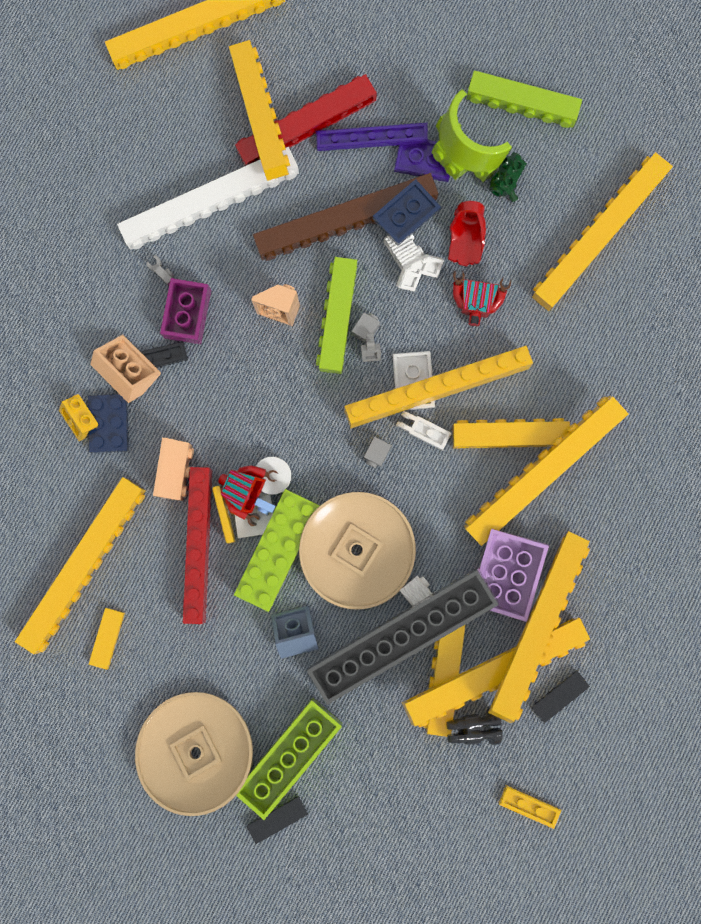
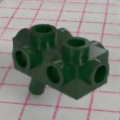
(507, 176)

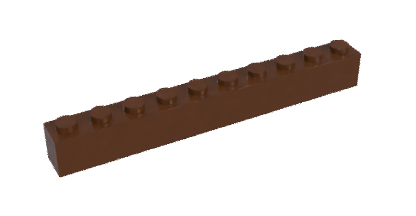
(331, 221)

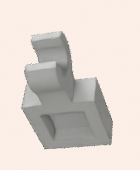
(165, 274)
(370, 351)

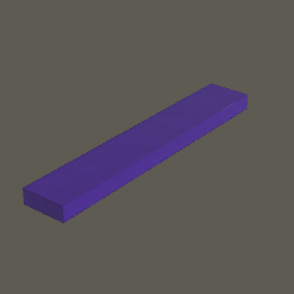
(372, 136)

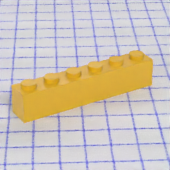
(508, 434)
(445, 666)

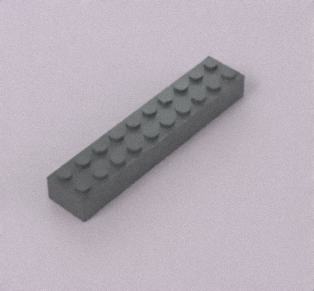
(402, 636)

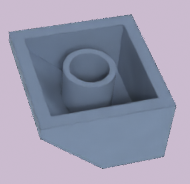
(294, 632)

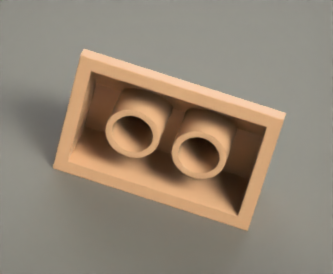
(278, 303)
(124, 368)
(173, 469)

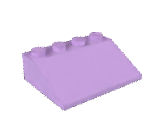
(513, 571)

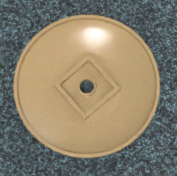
(385, 556)
(165, 757)

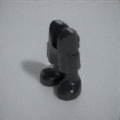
(469, 729)

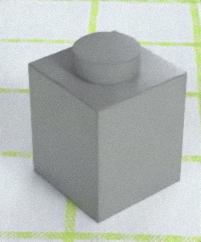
(367, 324)
(377, 452)

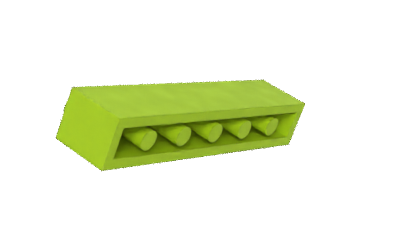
(524, 99)
(338, 315)

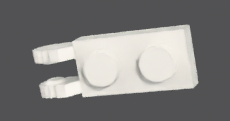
(425, 431)

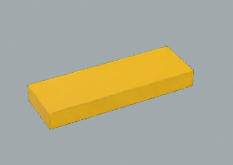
(224, 515)
(106, 638)
(529, 806)

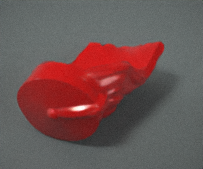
(467, 233)

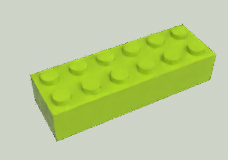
(275, 551)
(289, 758)

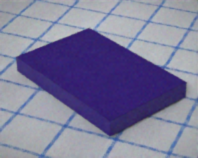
(418, 161)

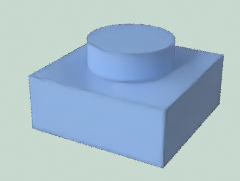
(264, 506)

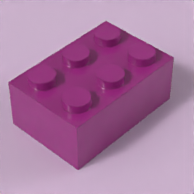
(185, 311)

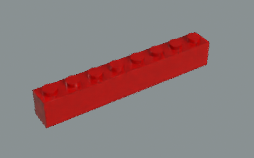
(315, 116)
(197, 545)

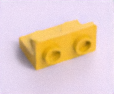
(77, 416)

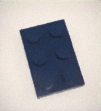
(406, 212)
(112, 421)

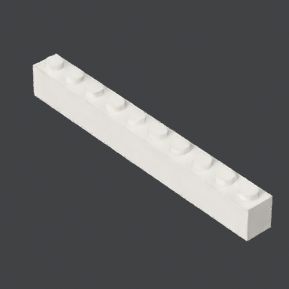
(200, 203)

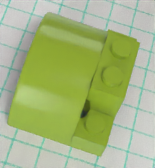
(460, 153)

